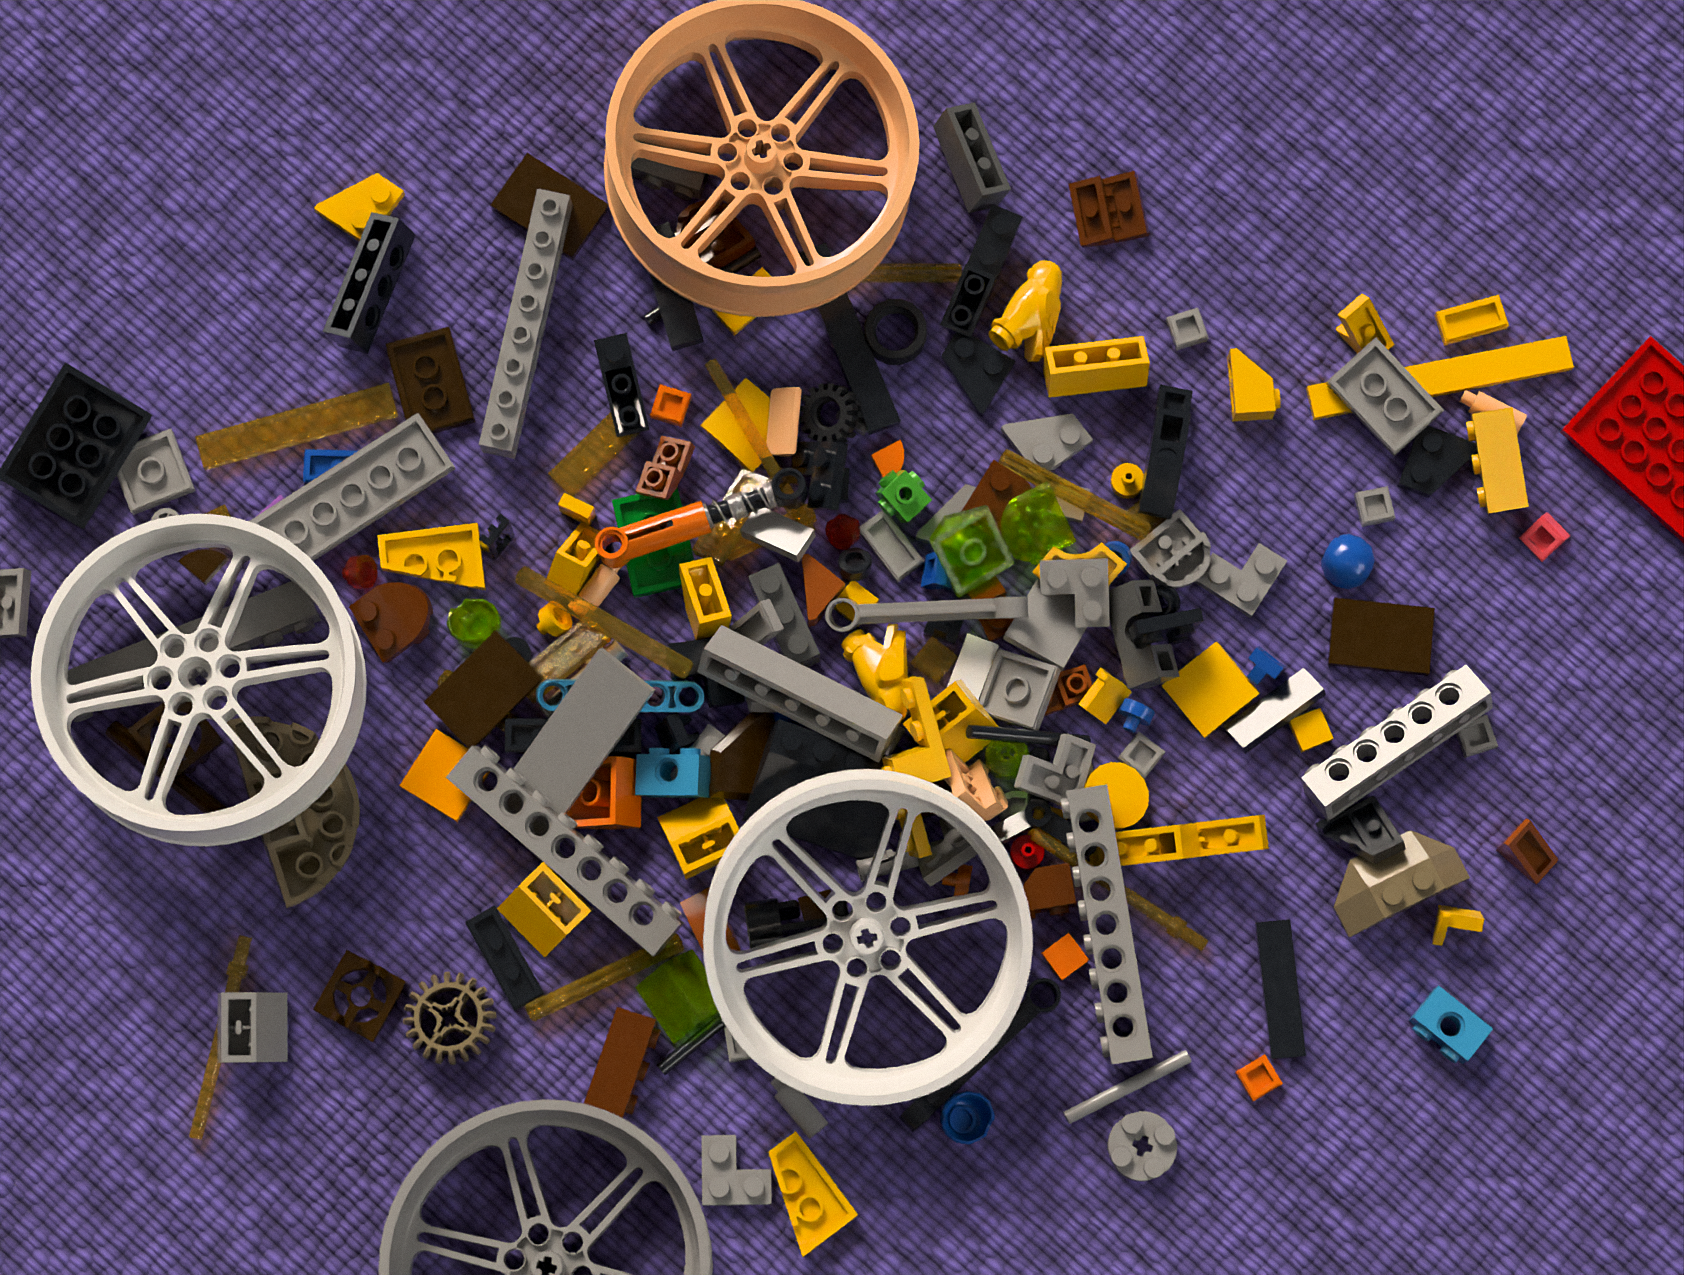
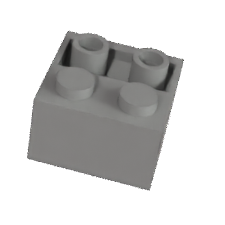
(252, 1027)

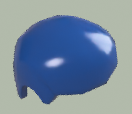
(1347, 561)
(966, 1117)

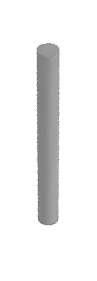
(1127, 1086)

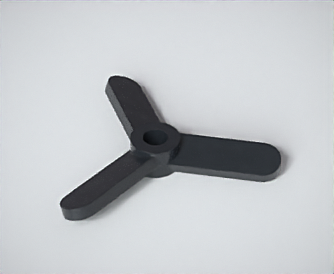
(1024, 822)

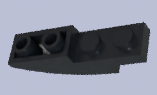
(981, 271)
(1165, 452)

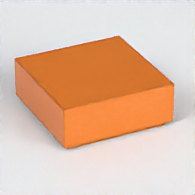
(670, 405)
(1065, 957)
(1258, 1078)

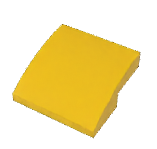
(728, 434)
(1211, 689)

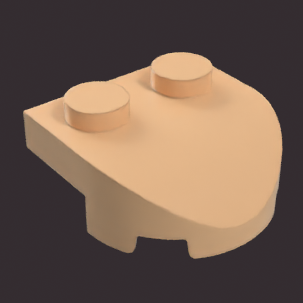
(974, 787)

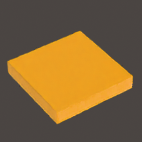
(429, 772)

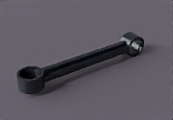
(928, 1104)

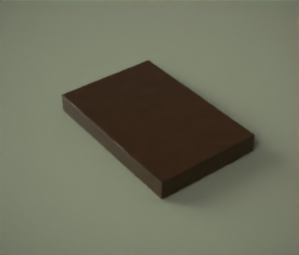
(519, 192)
(431, 380)
(1381, 636)
(483, 690)

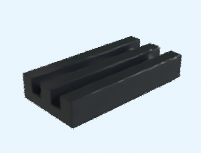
(488, 544)

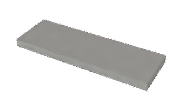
(359, 489)
(581, 734)

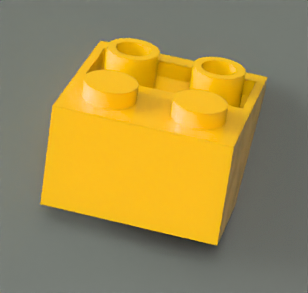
(954, 711)
(699, 833)
(544, 909)

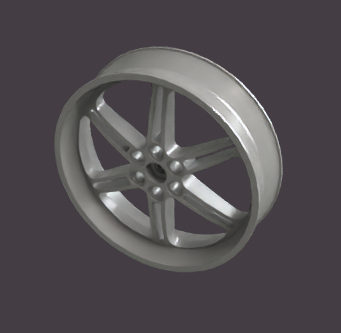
(516, 1120)

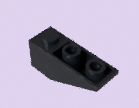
(621, 385)

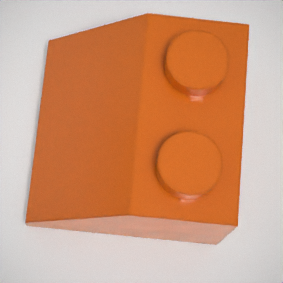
(609, 798)

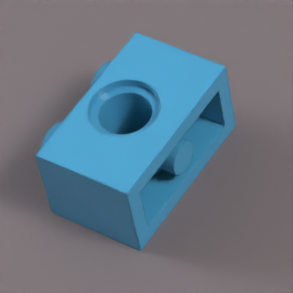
(654, 775)
(1470, 1028)

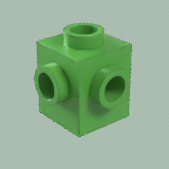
(913, 498)

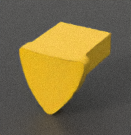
(1105, 696)
(1455, 918)

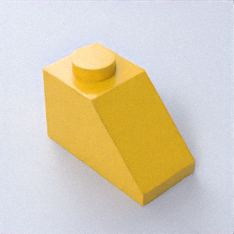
(1250, 389)
(575, 559)
(704, 598)

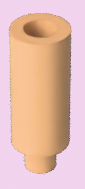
(1484, 402)
(599, 584)

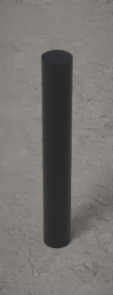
(691, 1044)

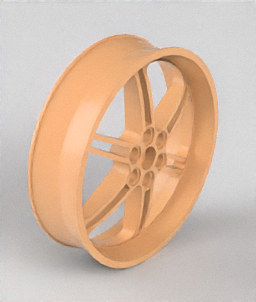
(838, 47)

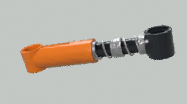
(697, 519)

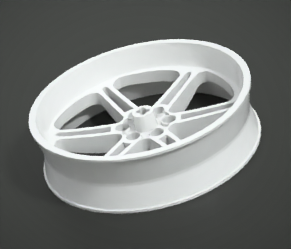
(119, 562)
(837, 1079)

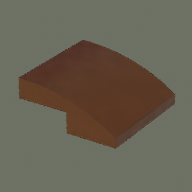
(1108, 209)

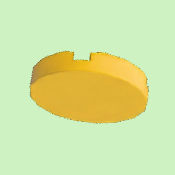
(1126, 792)

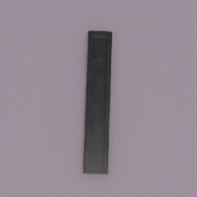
(856, 359)

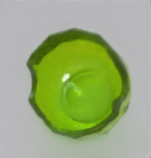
(473, 622)

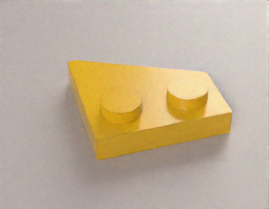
(353, 206)

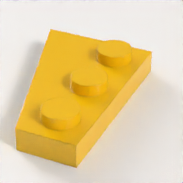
(436, 554)
(809, 1193)

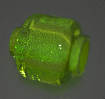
(997, 764)

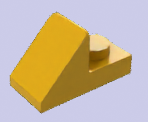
(1362, 324)

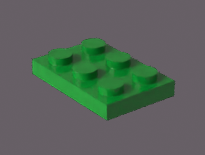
(659, 569)

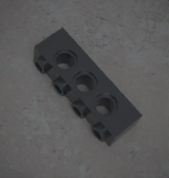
(369, 282)

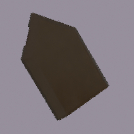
(738, 757)

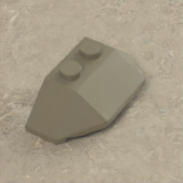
(1384, 889)

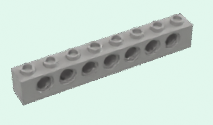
(526, 324)
(468, 777)
(1137, 1043)

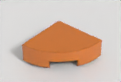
(889, 458)

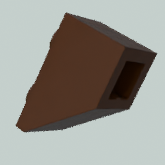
(1050, 890)

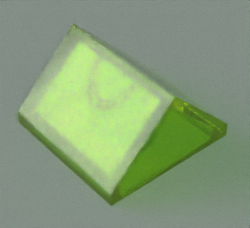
(970, 548)
(679, 995)

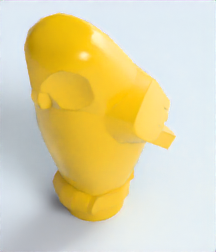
(1031, 313)
(879, 665)

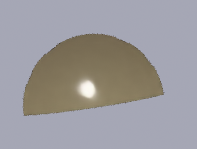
(320, 839)

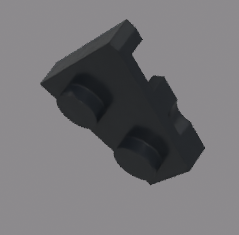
(977, 368)
(1434, 460)
(1364, 831)

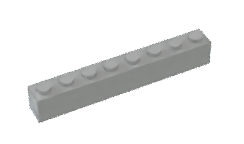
(262, 621)

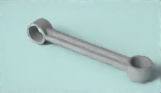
(930, 611)

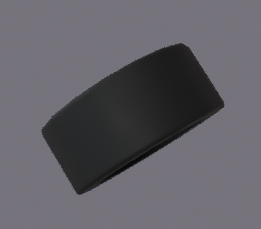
(896, 306)

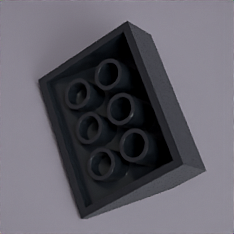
(73, 446)
(801, 754)

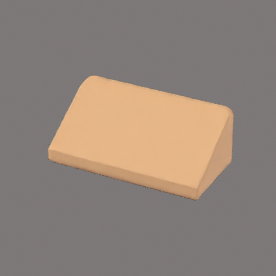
(783, 421)

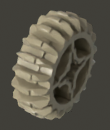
(441, 1031)

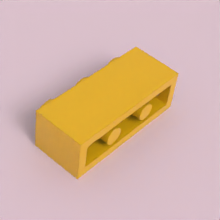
(1096, 366)
(1497, 460)

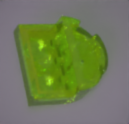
(1035, 524)

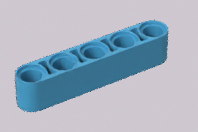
(668, 703)

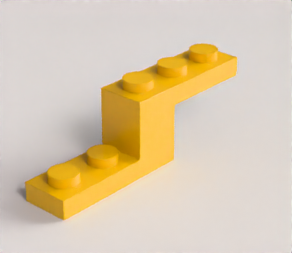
(924, 761)
(1188, 840)

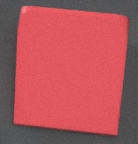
(1544, 536)

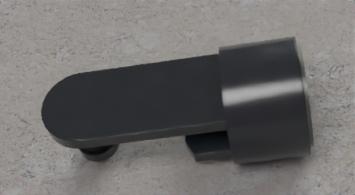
(765, 919)

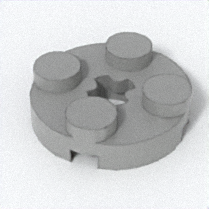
(1124, 1155)

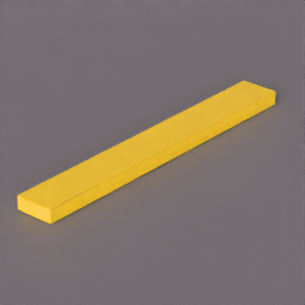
(1466, 372)

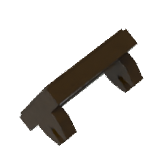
(209, 739)
(367, 1029)

